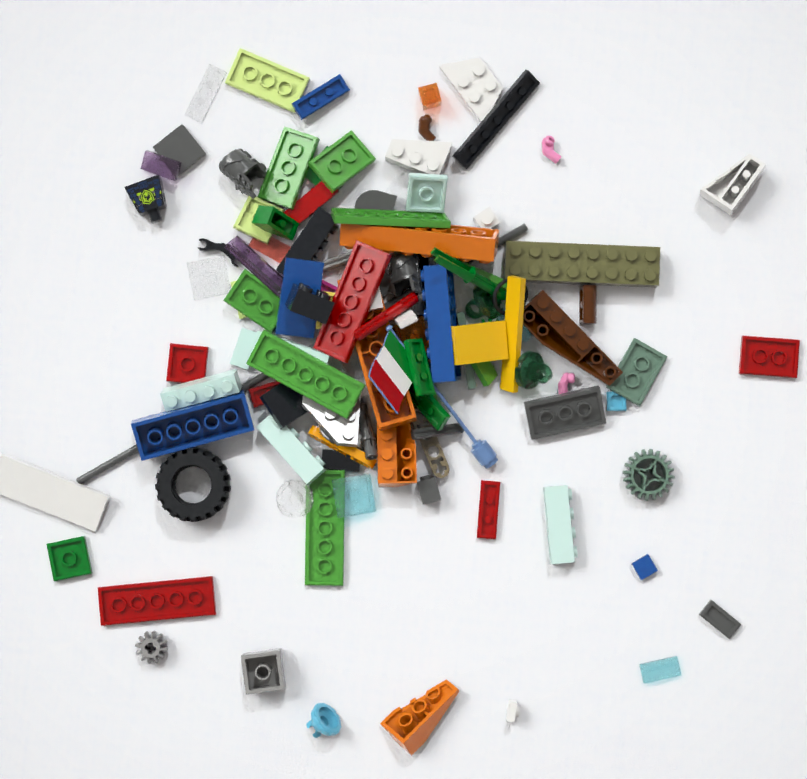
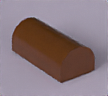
(588, 304)

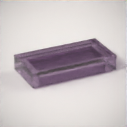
(161, 165)

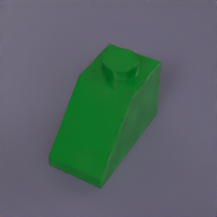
(275, 222)

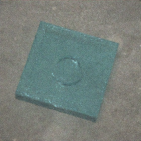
(353, 495)

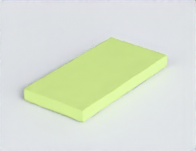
(266, 80)

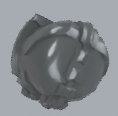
(242, 170)
(405, 274)

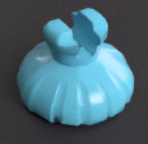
(324, 720)

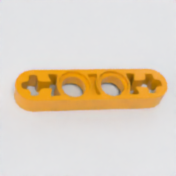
(356, 454)

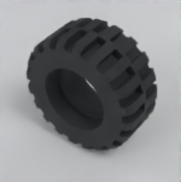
(167, 479)

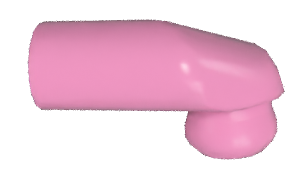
(548, 149)
(564, 381)

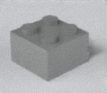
(263, 671)

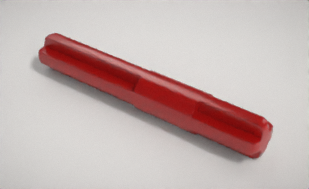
(385, 316)

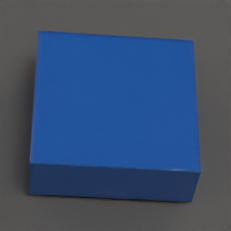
(644, 566)

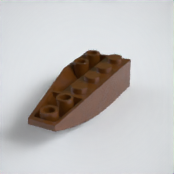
(563, 336)

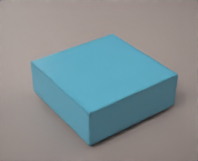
(615, 402)

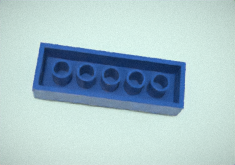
(440, 315)
(192, 425)

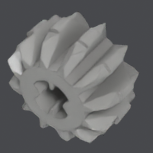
(146, 651)

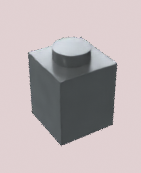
(428, 489)

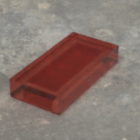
(275, 249)

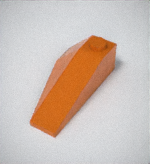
(417, 720)

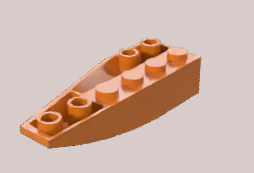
(396, 457)

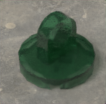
(484, 302)
(531, 370)

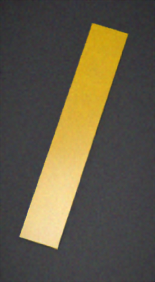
(514, 324)

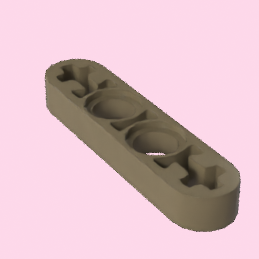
(426, 444)

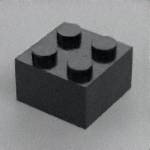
(310, 303)

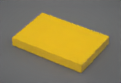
(479, 342)

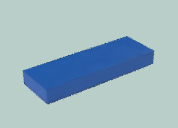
(320, 97)

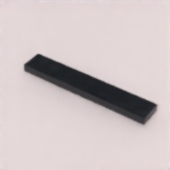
(496, 119)

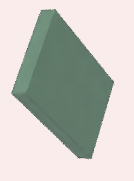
(639, 369)

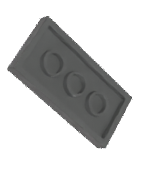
(565, 412)

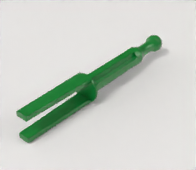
(467, 273)

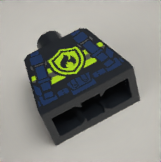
(148, 197)

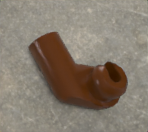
(424, 126)

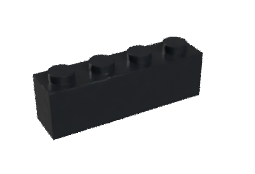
(312, 238)

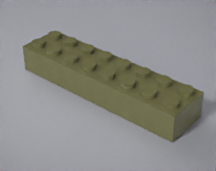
(583, 263)

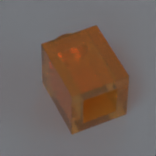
(429, 96)

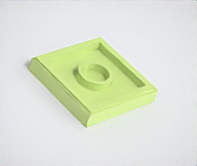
(245, 218)

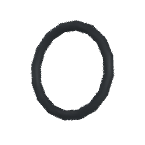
(495, 296)

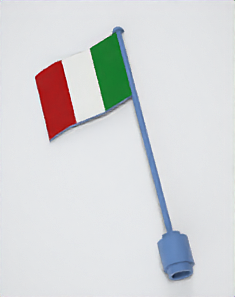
(393, 378)

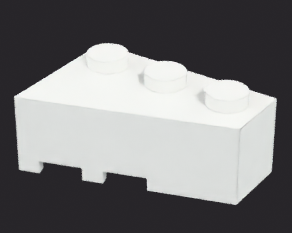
(419, 155)
(734, 184)

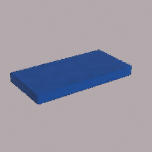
(294, 272)

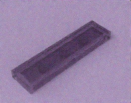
(255, 264)

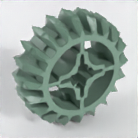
(644, 482)

